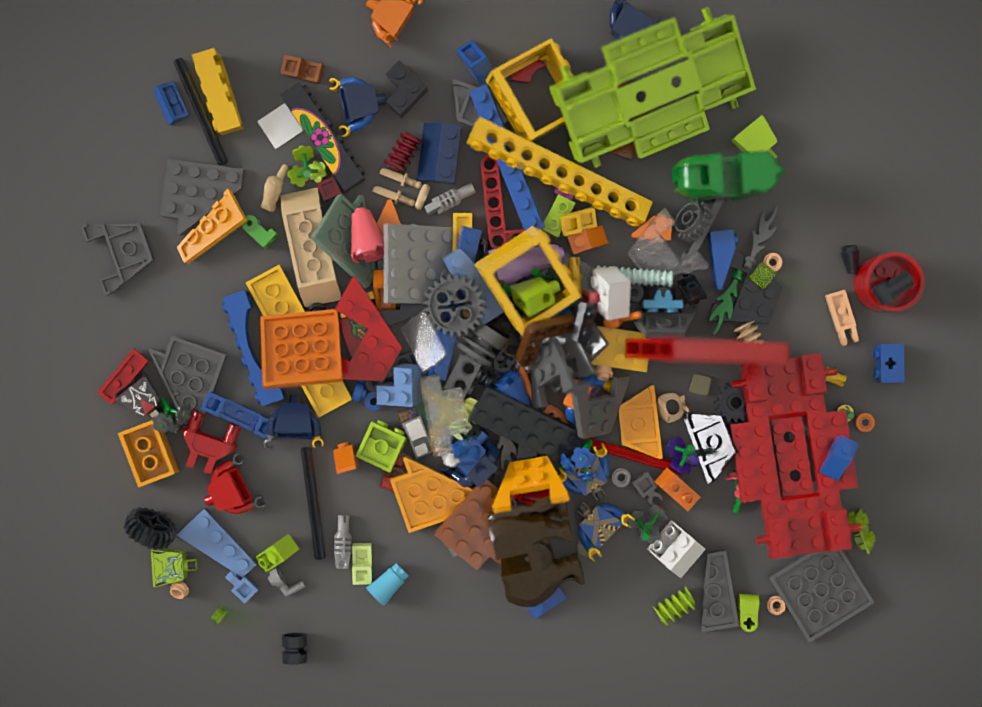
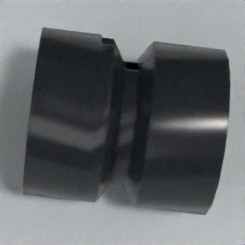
(294, 648)

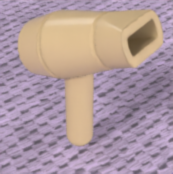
(273, 189)

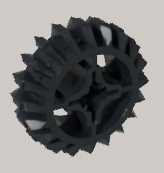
(150, 528)

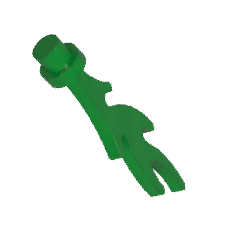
(727, 304)

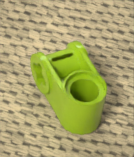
(748, 608)

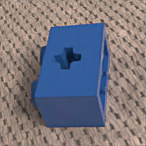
(892, 373)

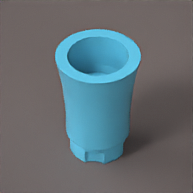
(388, 584)

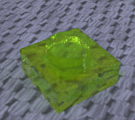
(762, 275)

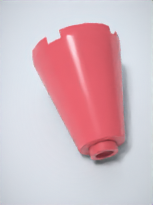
(366, 237)

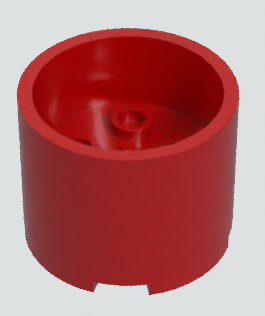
(884, 268)

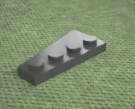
(718, 596)

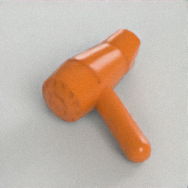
(615, 323)

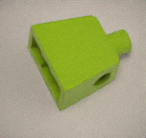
(756, 137)
(534, 295)

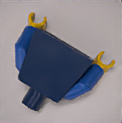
(357, 102)

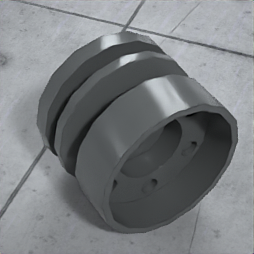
(482, 344)

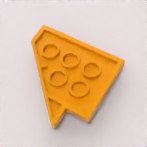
(426, 495)

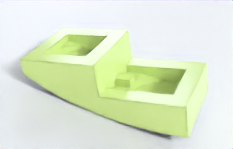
(362, 563)

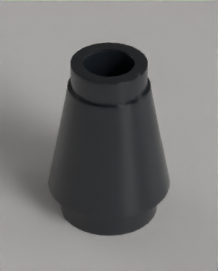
(850, 257)

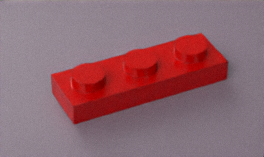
(124, 374)

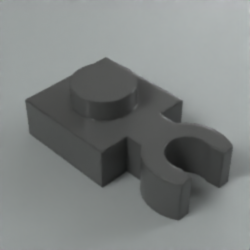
(645, 487)

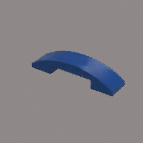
(235, 413)

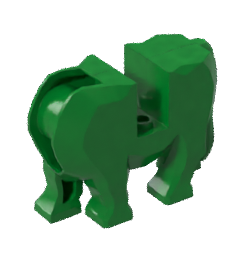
(727, 177)

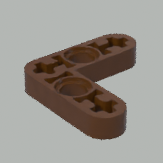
(539, 330)

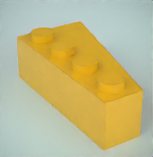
(218, 91)

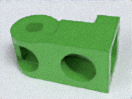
(258, 232)

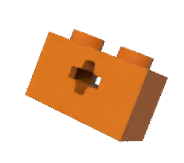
(677, 489)

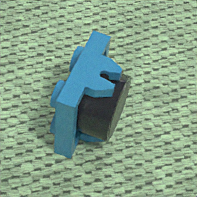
(661, 298)

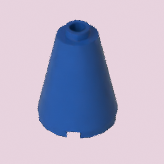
(513, 386)

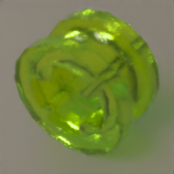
(218, 615)

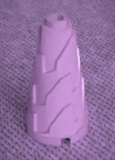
(524, 263)

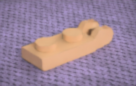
(842, 315)

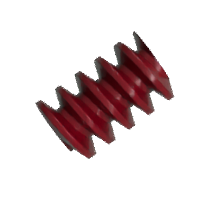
(403, 152)

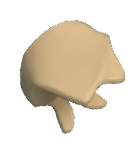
(662, 410)

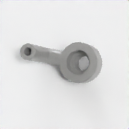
(277, 578)

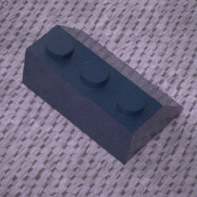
(439, 153)

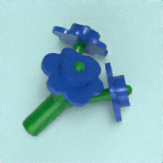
(582, 458)

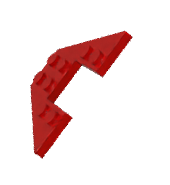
(379, 345)

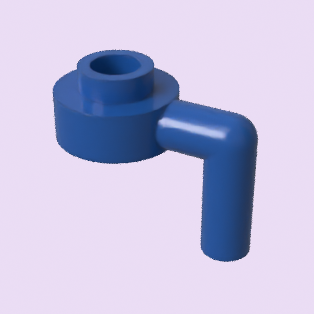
(359, 391)

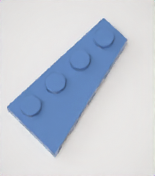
(460, 263)
(214, 540)

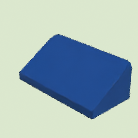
(171, 102)

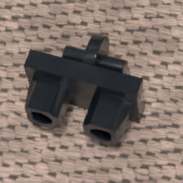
(691, 288)

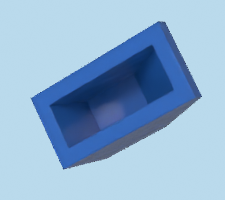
(475, 61)
(839, 457)

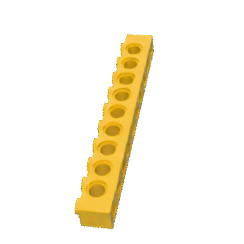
(501, 137)

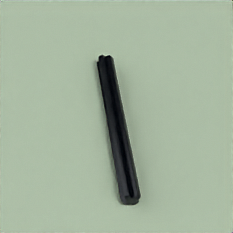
(200, 111)
(313, 505)

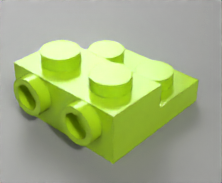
(382, 445)

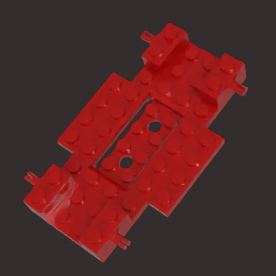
(800, 518)

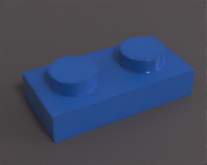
(551, 602)

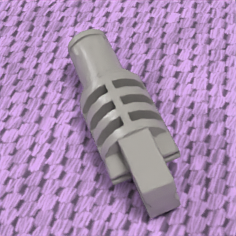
(449, 199)
(342, 543)

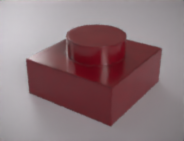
(329, 188)

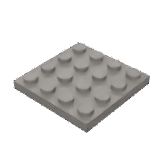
(414, 261)

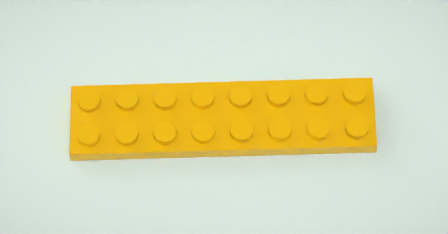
(275, 297)

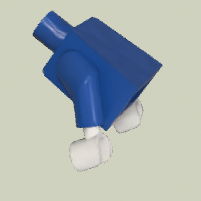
(466, 452)

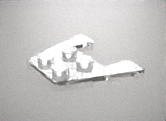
(654, 252)

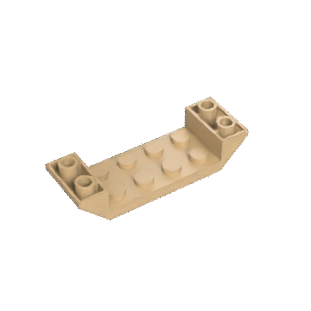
(311, 264)

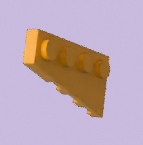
(218, 224)

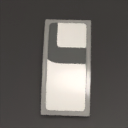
(417, 437)

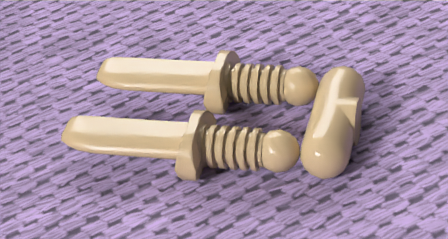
(397, 196)

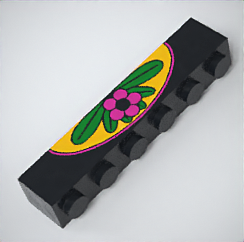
(322, 137)

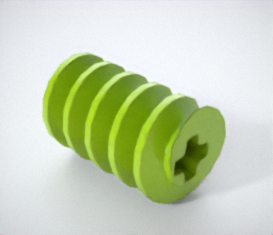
(675, 606)

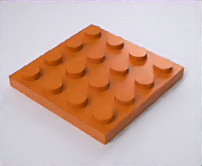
(300, 349)

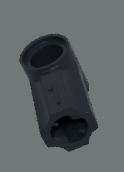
(888, 290)

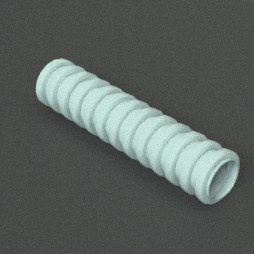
(647, 277)

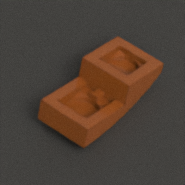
(302, 69)

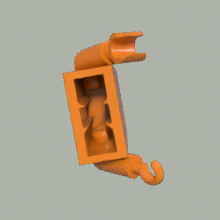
(390, 17)

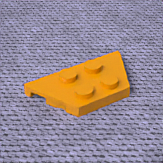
(640, 423)

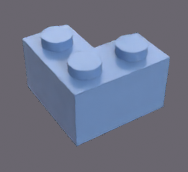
(405, 388)

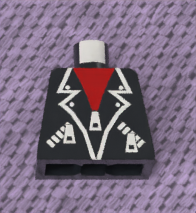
(139, 397)

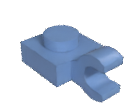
(243, 588)

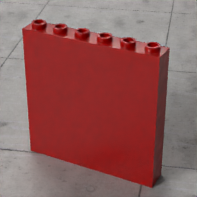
(707, 350)

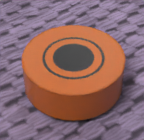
(864, 422)

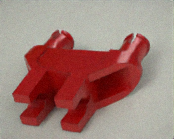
(207, 444)

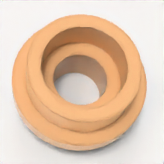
(777, 258)
(604, 372)
(179, 590)
(776, 611)

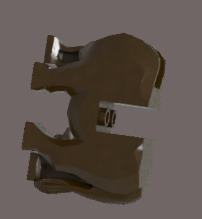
(526, 554)

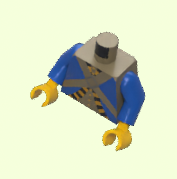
(599, 465)
(599, 525)

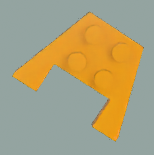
(526, 477)

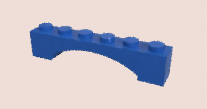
(238, 307)

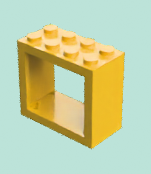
(549, 53)
(511, 250)

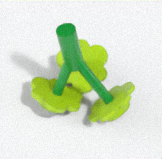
(313, 171)

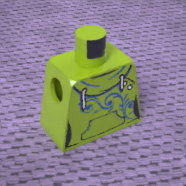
(170, 566)

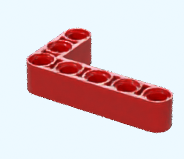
(498, 211)

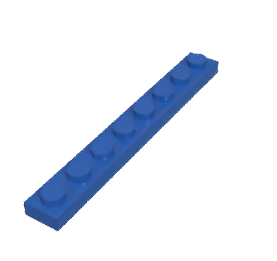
(513, 177)
(468, 243)

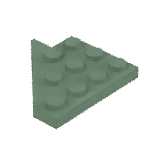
(334, 238)

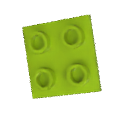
(867, 537)

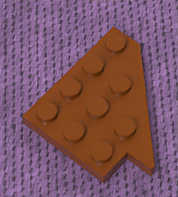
(468, 526)

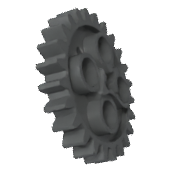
(458, 322)

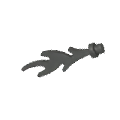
(764, 235)
(507, 447)

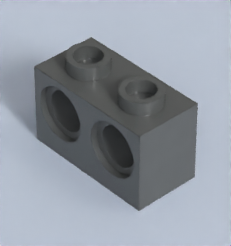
(459, 374)

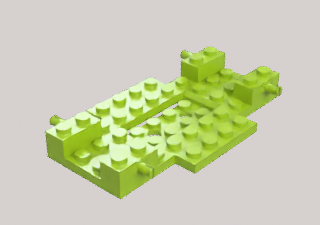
(600, 111)

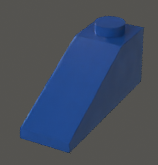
(721, 253)

